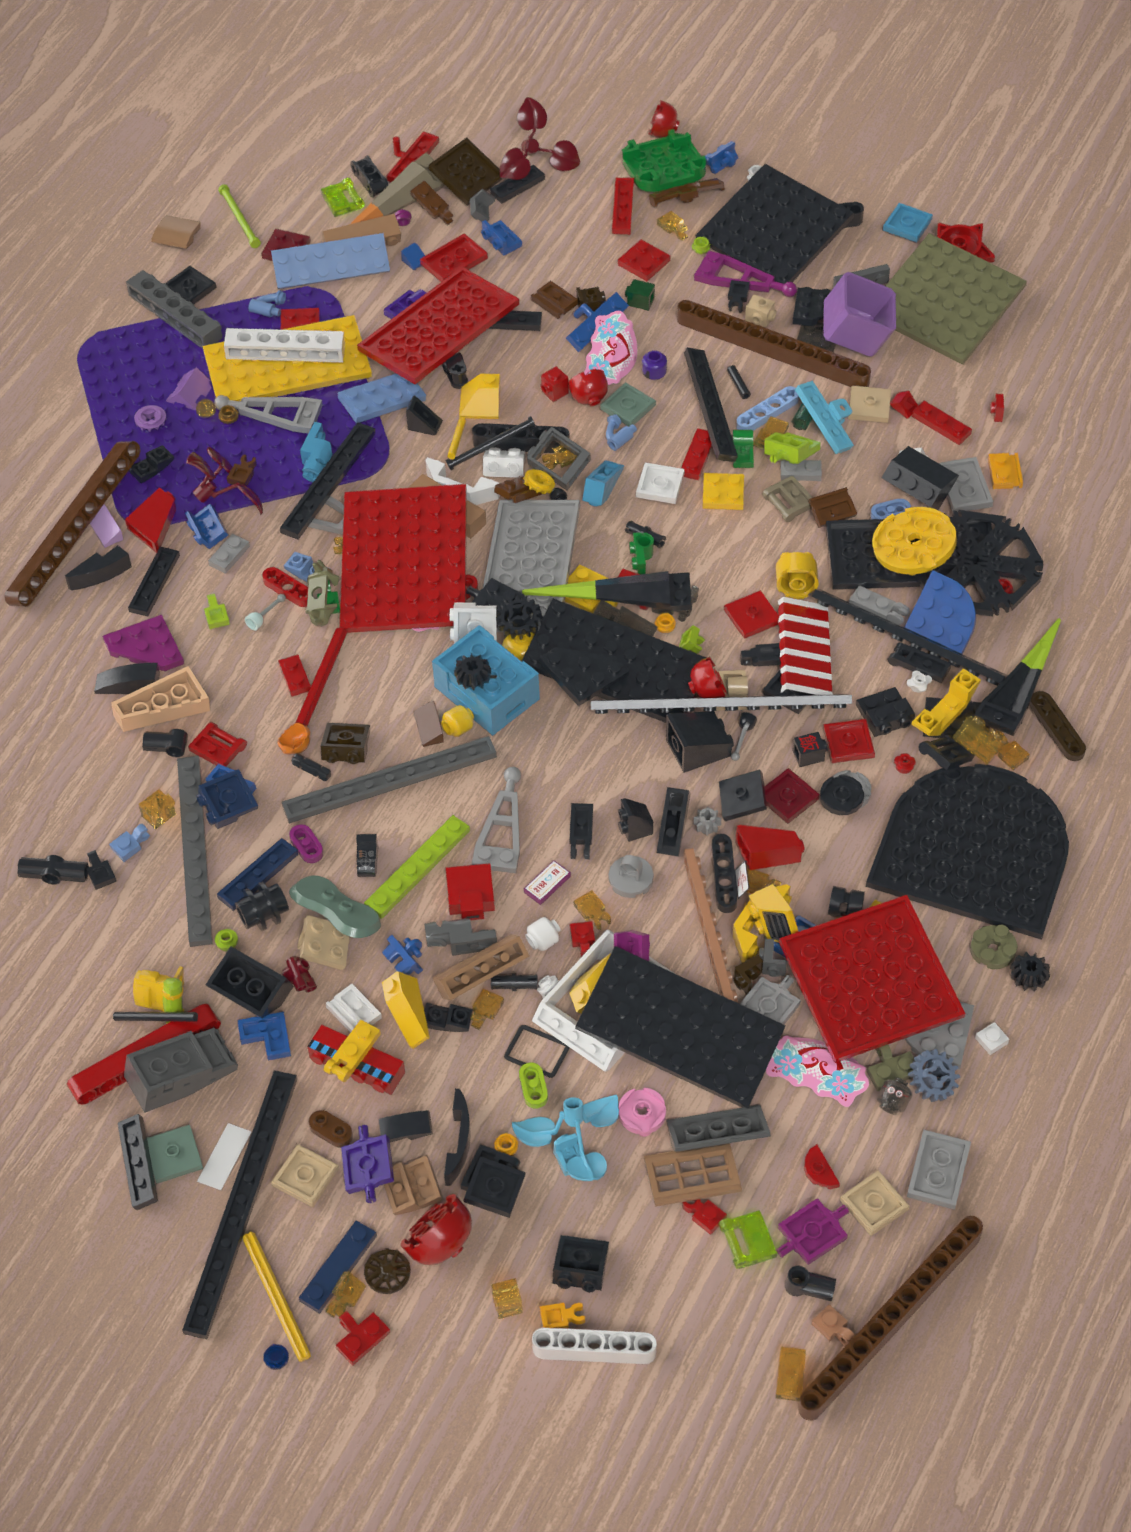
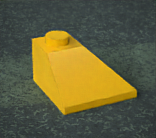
(481, 397)
(585, 984)

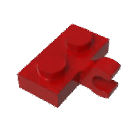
(361, 1337)

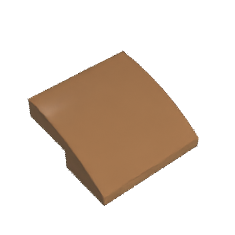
(176, 231)
(413, 1186)

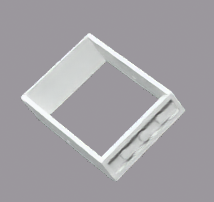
(563, 1026)

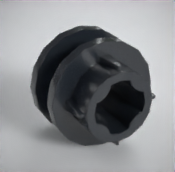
(262, 906)

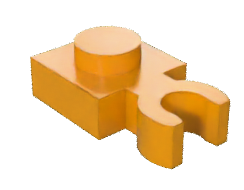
(558, 1316)

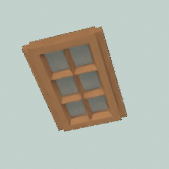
(692, 1174)

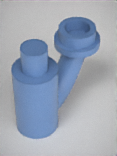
(261, 306)
(618, 439)

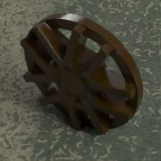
(387, 1271)

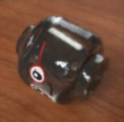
(894, 1096)

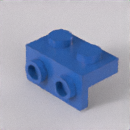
(501, 237)
(207, 526)

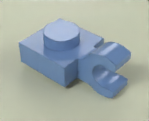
(128, 845)

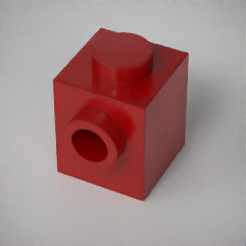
(554, 384)

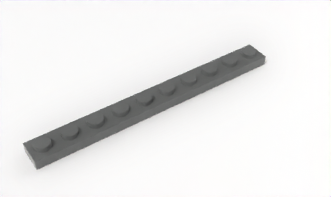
(388, 779)
(194, 853)

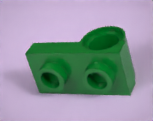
(744, 447)
(643, 549)

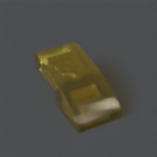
(772, 426)

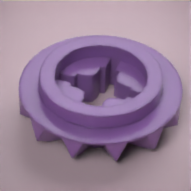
(147, 413)

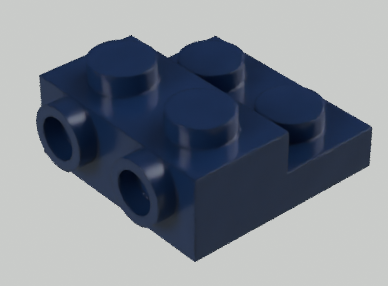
(226, 799)

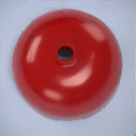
(444, 1238)

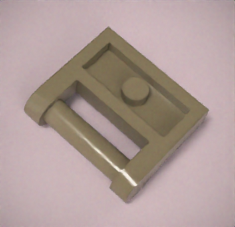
(793, 493)

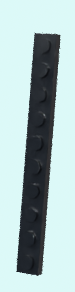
(901, 633)

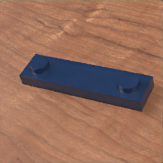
(259, 871)
(341, 1260)

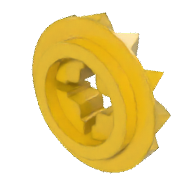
(539, 481)

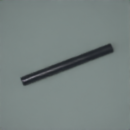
(156, 1016)

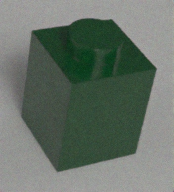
(640, 294)

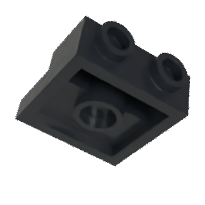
(886, 711)
(580, 1263)

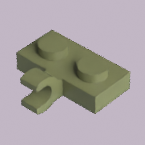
(890, 1067)

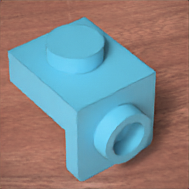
(564, 1149)

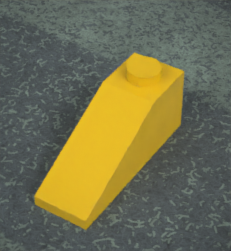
(406, 1006)

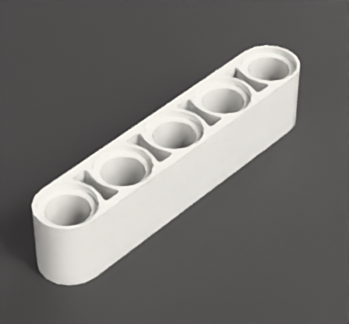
(583, 1338)

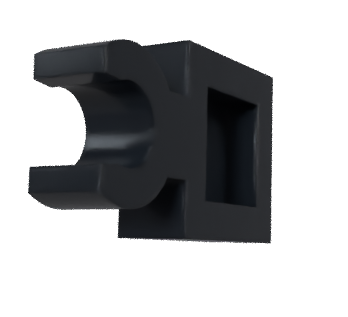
(737, 294)

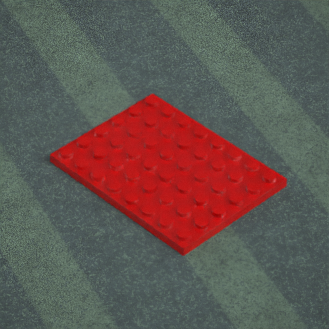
(403, 557)

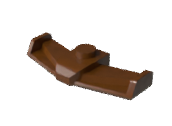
(686, 192)

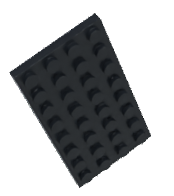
(854, 559)
(654, 665)
(680, 1027)

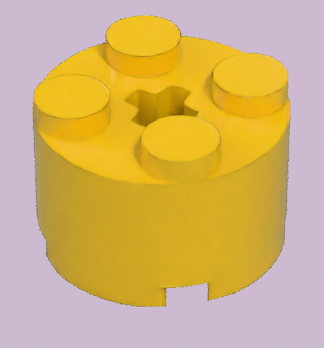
(796, 574)

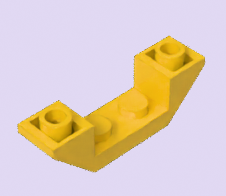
(950, 707)
(744, 940)

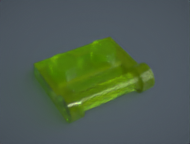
(338, 202)
(755, 1237)

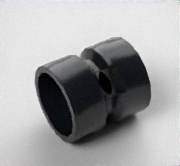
(838, 898)

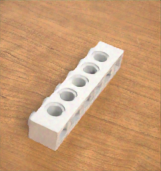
(284, 345)

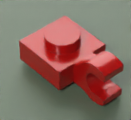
(582, 936)

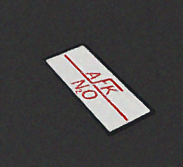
(742, 881)

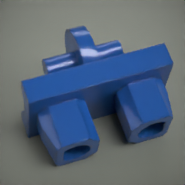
(722, 157)
(396, 949)

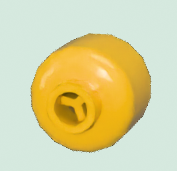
(457, 721)

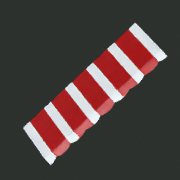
(804, 647)

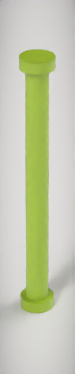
(253, 240)

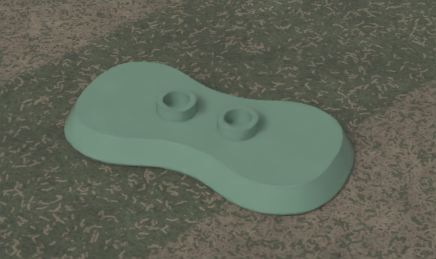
(344, 913)

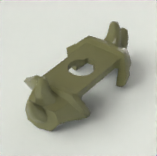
(317, 608)

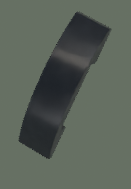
(456, 1161)

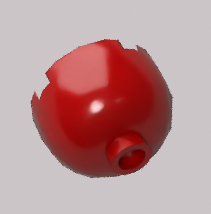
(663, 120)
(589, 388)
(706, 680)

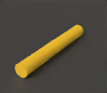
(456, 438)

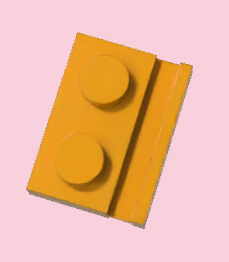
(1005, 470)

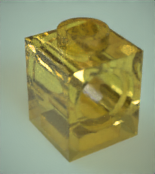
(157, 808)
(506, 1298)

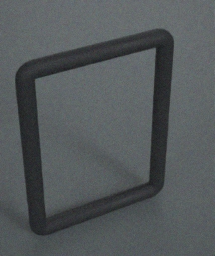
(542, 1034)

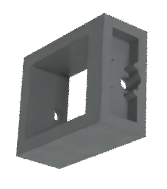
(574, 470)

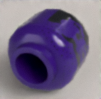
(654, 365)

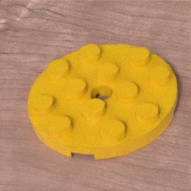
(935, 542)

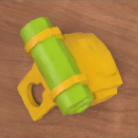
(159, 991)

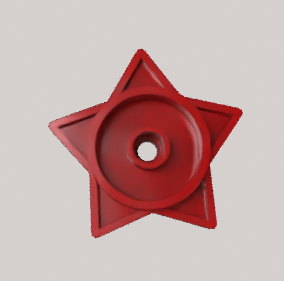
(967, 238)

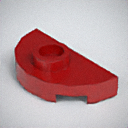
(819, 1170)

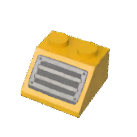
(772, 914)

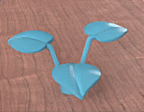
(599, 1113)

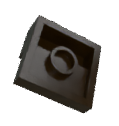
(345, 742)

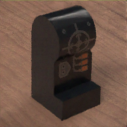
(367, 855)

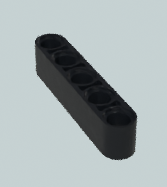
(524, 441)

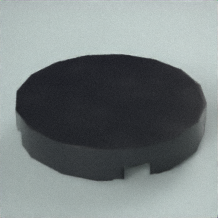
(842, 795)

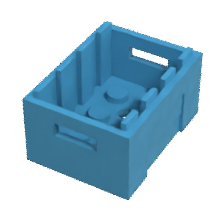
(514, 682)

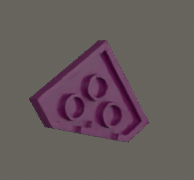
(145, 643)

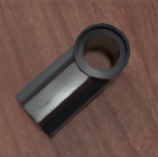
(171, 743)
(813, 1284)

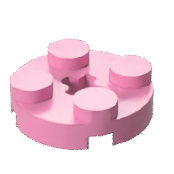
(637, 1123)

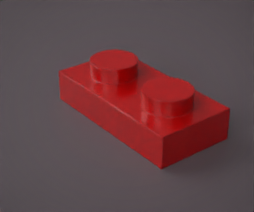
(294, 675)

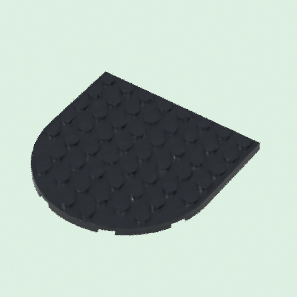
(975, 847)

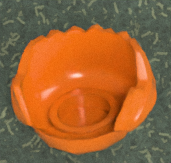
(294, 739)

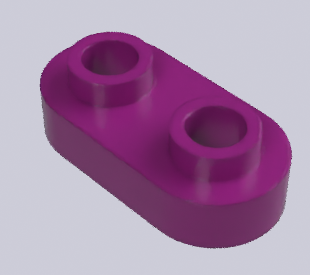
(307, 845)

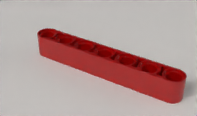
(110, 1071)

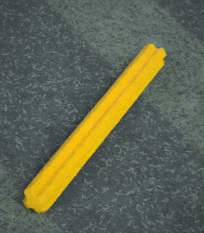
(276, 1297)

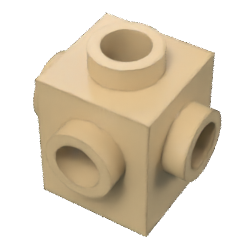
(760, 311)

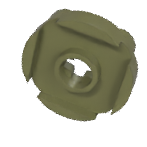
(993, 935)

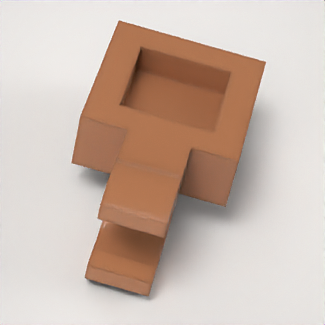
(832, 1325)

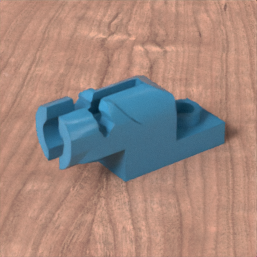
(315, 452)

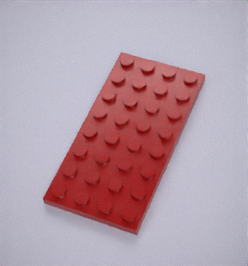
(438, 325)

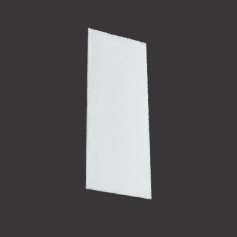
(224, 1156)

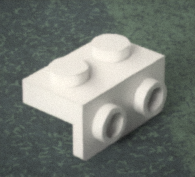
(503, 463)

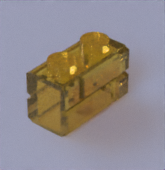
(979, 739)

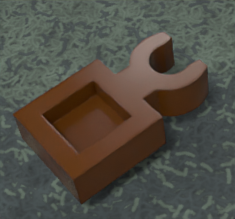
(242, 473)

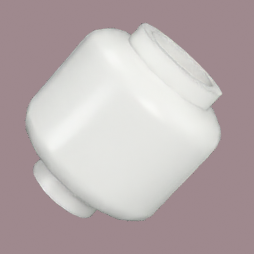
(543, 934)

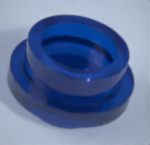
(276, 1357)

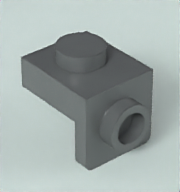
(480, 205)
(771, 966)

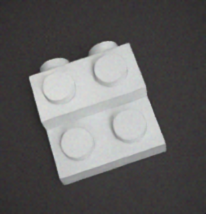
(469, 616)

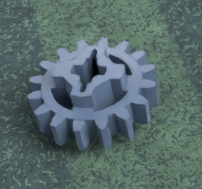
(938, 1067)

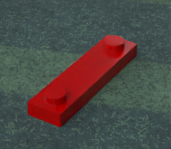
(623, 206)

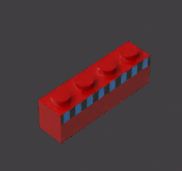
(376, 1068)

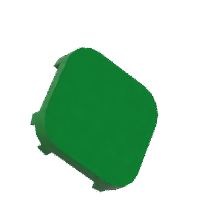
(664, 162)

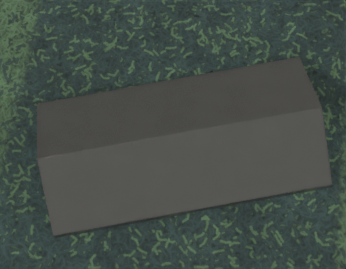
(717, 1128)

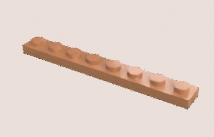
(708, 921)

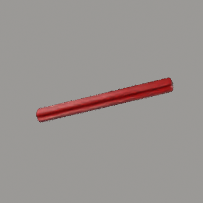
(321, 676)

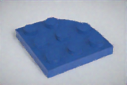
(944, 613)

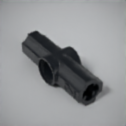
(52, 869)

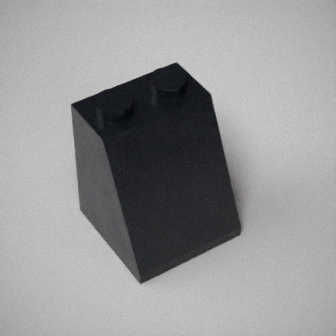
(697, 739)

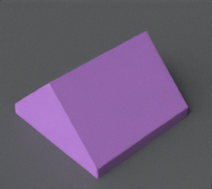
(190, 388)

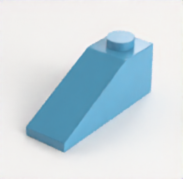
(601, 483)

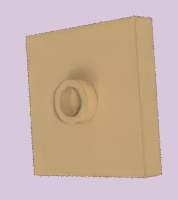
(870, 404)
(305, 1175)
(874, 1203)

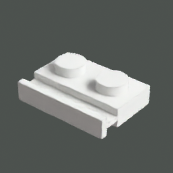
(351, 1006)

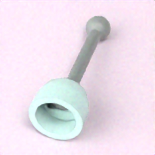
(255, 619)

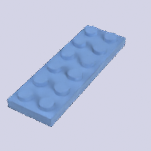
(330, 261)

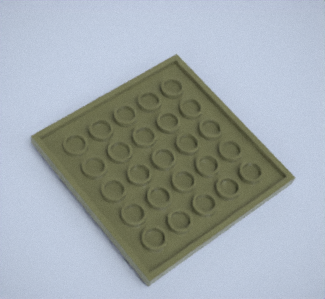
(950, 297)

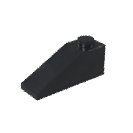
(673, 821)

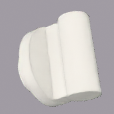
(546, 984)

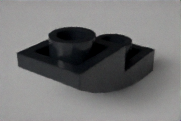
(155, 462)
(448, 1019)
(406, 1125)

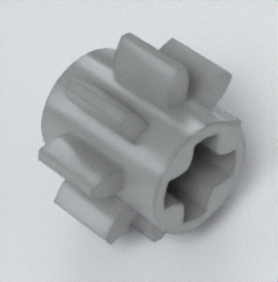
(707, 821)

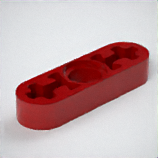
(284, 579)

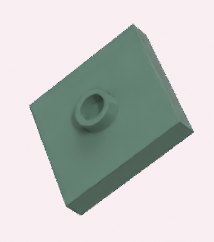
(628, 404)
(174, 1154)

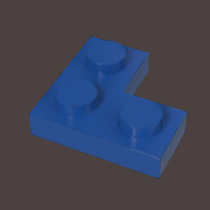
(269, 1029)

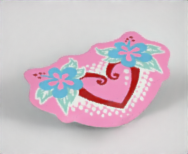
(612, 347)
(811, 1065)

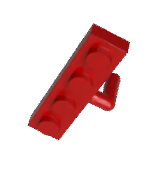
(424, 143)

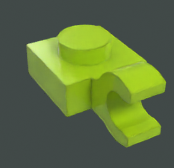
(215, 614)

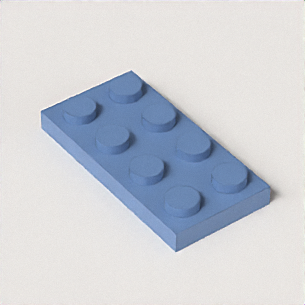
(379, 397)

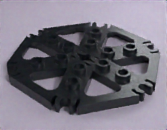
(990, 562)

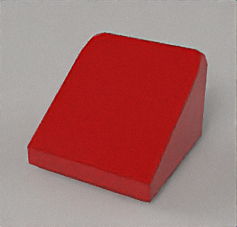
(904, 403)

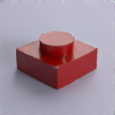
(997, 407)

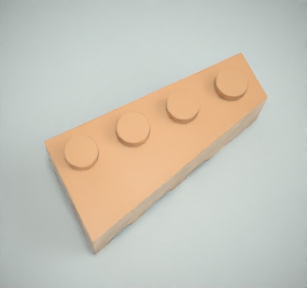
(161, 701)

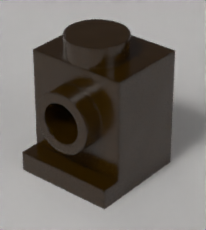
(591, 297)

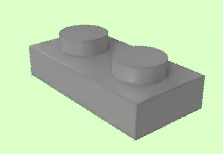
(805, 471)
(229, 553)

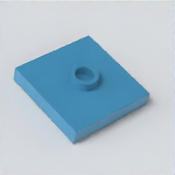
(907, 222)

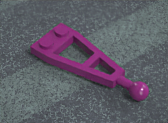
(713, 263)

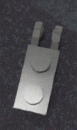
(879, 605)

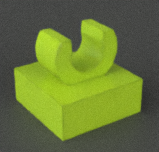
(690, 640)

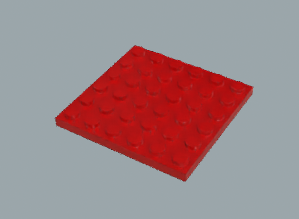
(871, 978)

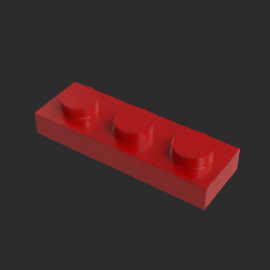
(941, 422)
(697, 455)

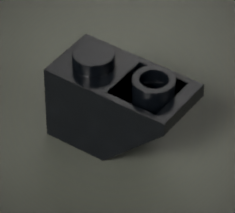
(635, 820)

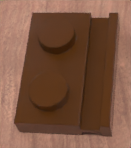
(554, 299)
(515, 490)
(832, 507)

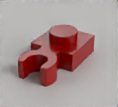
(705, 1215)

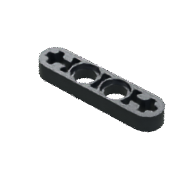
(724, 873)

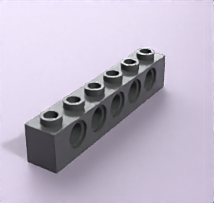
(174, 309)

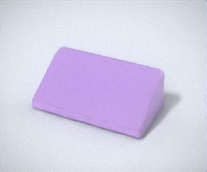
(106, 527)

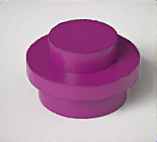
(403, 217)

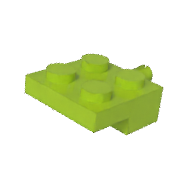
(790, 447)

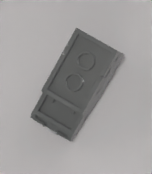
(177, 1068)

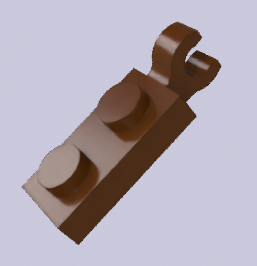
(432, 202)

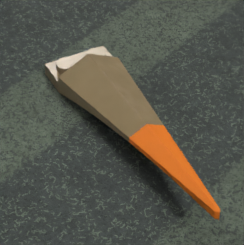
(397, 193)

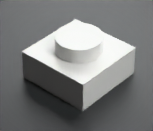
(992, 1038)

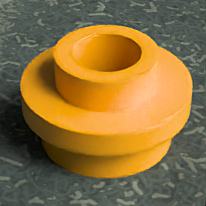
(667, 619)
(506, 1139)

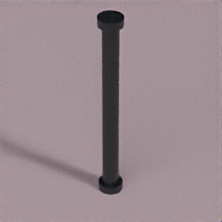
(490, 443)

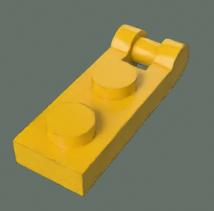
(352, 1050)

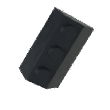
(920, 477)
(249, 983)

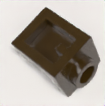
(746, 972)

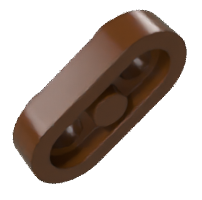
(329, 1127)

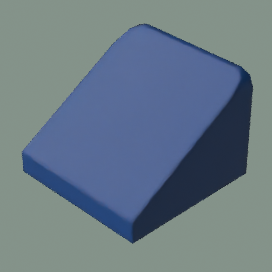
(411, 256)

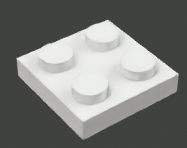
(660, 483)

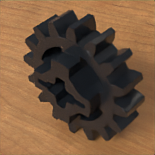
(519, 617)

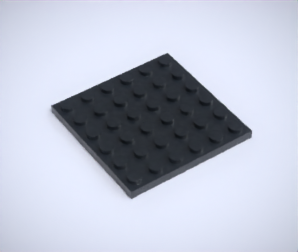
(775, 225)

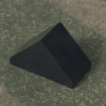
(422, 418)

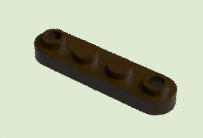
(1058, 726)

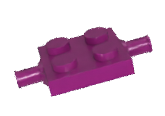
(812, 1231)

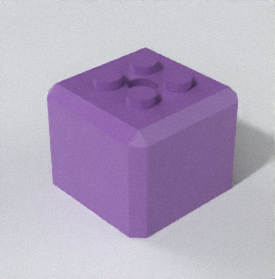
(859, 314)

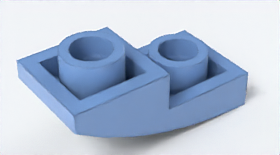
(300, 565)

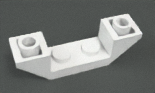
(479, 494)

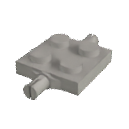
(772, 999)

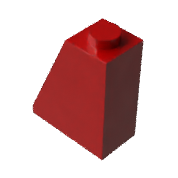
(152, 518)
(768, 846)

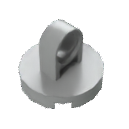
(631, 876)

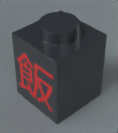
(809, 749)

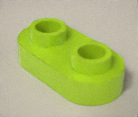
(534, 1086)

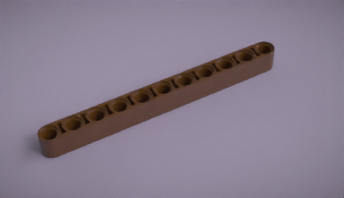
(773, 344)
(72, 524)
(886, 1326)

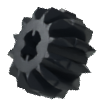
(472, 671)
(1030, 971)

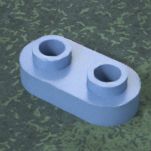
(884, 509)

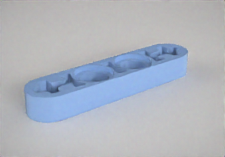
(766, 408)

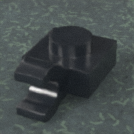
(99, 872)

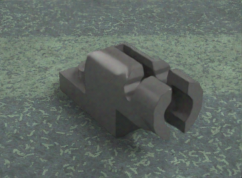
(459, 936)

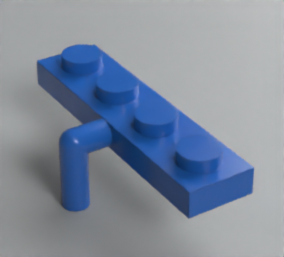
(582, 334)

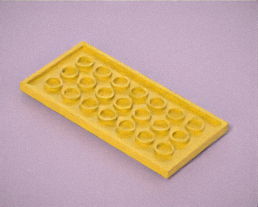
(277, 378)

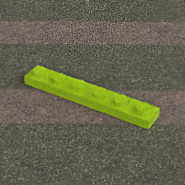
(417, 866)

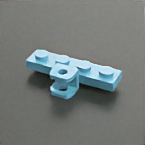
(827, 416)

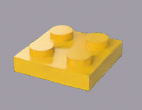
(723, 491)

